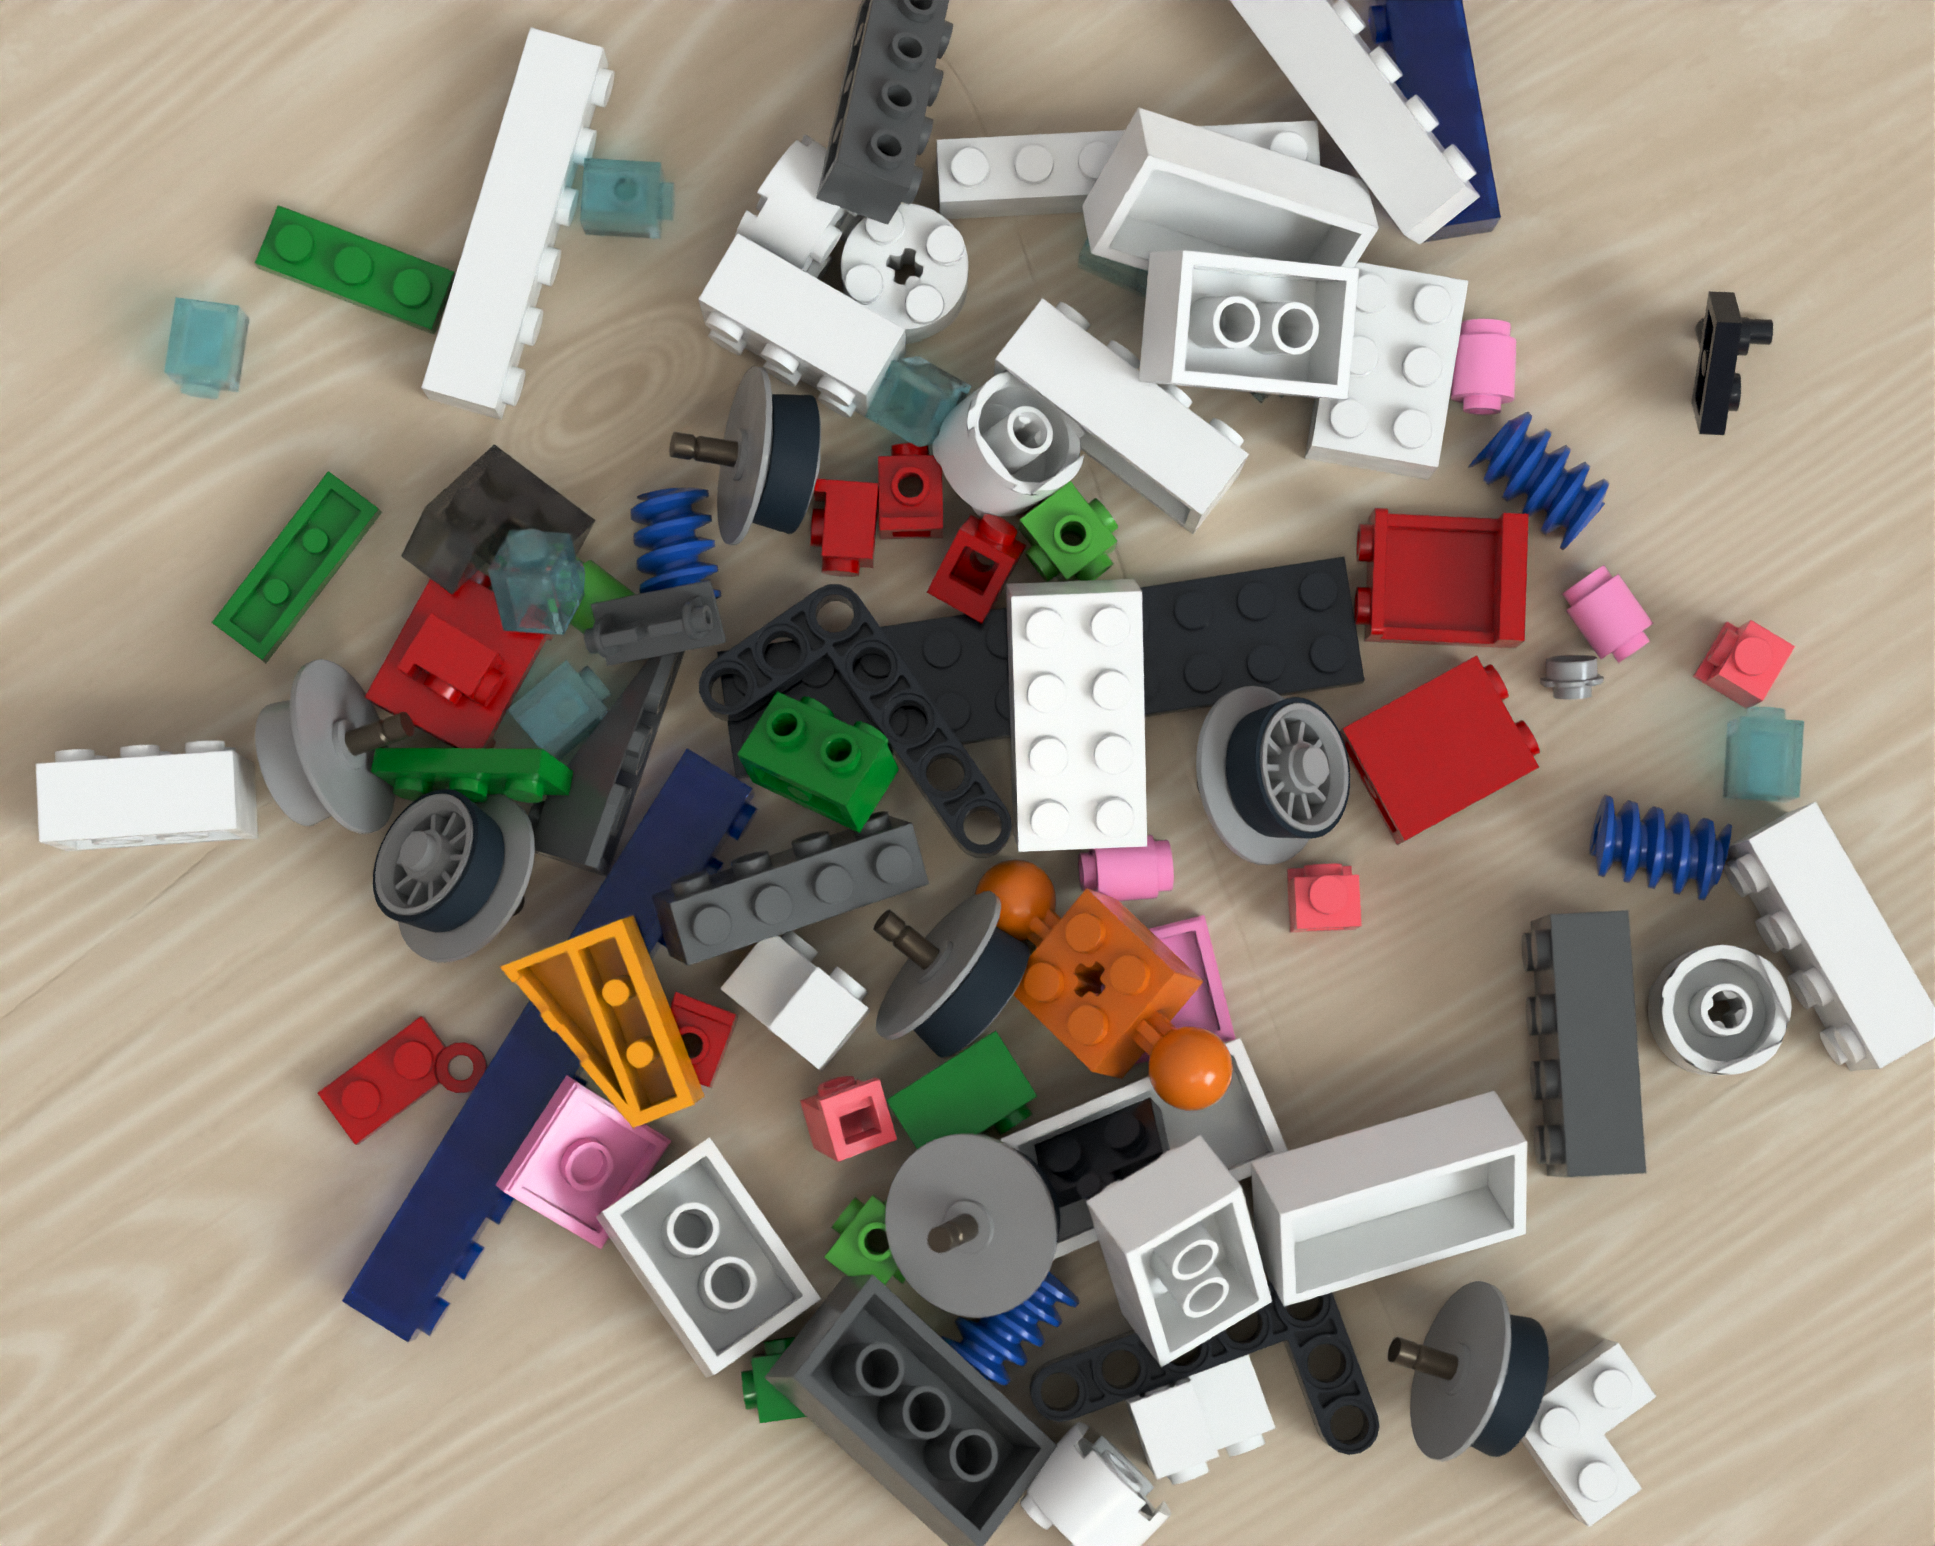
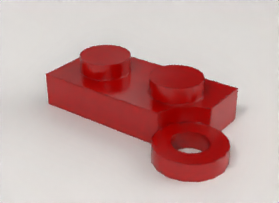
(397, 1078)

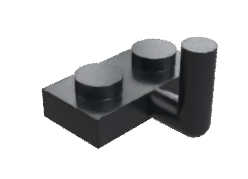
(1720, 340)
(1103, 1151)

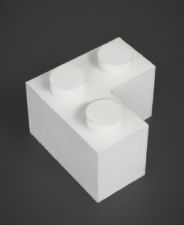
(797, 999)
(1198, 1415)
(1571, 1425)

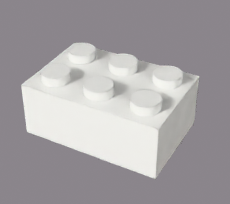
(1248, 324)
(799, 327)
(1398, 375)
(146, 797)
(1180, 1250)
(708, 1258)

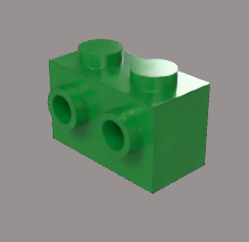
(819, 760)
(965, 1095)

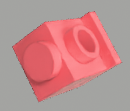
(1744, 662)
(1323, 898)
(848, 1117)

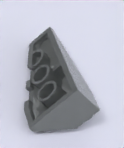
(607, 770)

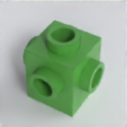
(1066, 514)
(851, 1250)

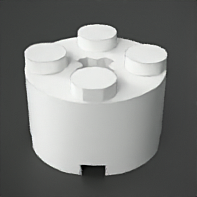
(792, 218)
(914, 238)
(1007, 447)
(1752, 1026)
(1093, 1494)

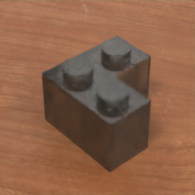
(478, 510)

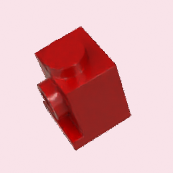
(905, 516)
(845, 526)
(965, 580)
(453, 663)
(712, 1026)

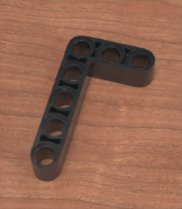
(877, 701)
(1273, 1327)

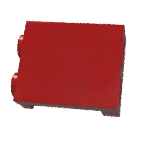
(1443, 579)
(475, 613)
(1440, 748)

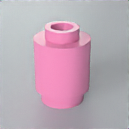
(1484, 366)
(1608, 614)
(1128, 871)

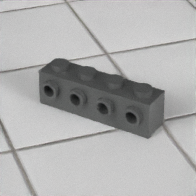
(884, 106)
(788, 889)

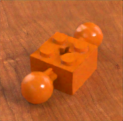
(1142, 994)

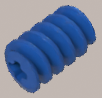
(1542, 478)
(672, 538)
(1659, 848)
(999, 1336)

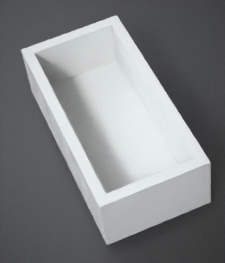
(1220, 195)
(1130, 426)
(1077, 714)
(1832, 940)
(1235, 1128)
(1389, 1197)

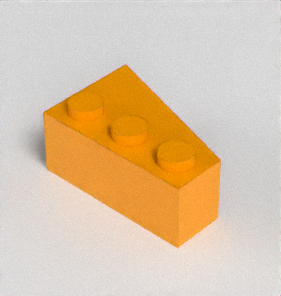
(614, 1018)

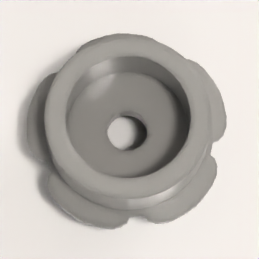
(1571, 676)

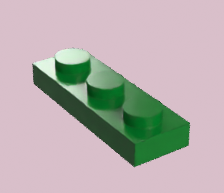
(355, 269)
(297, 567)
(474, 772)

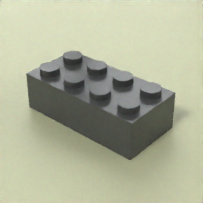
(1585, 1044)
(911, 1411)

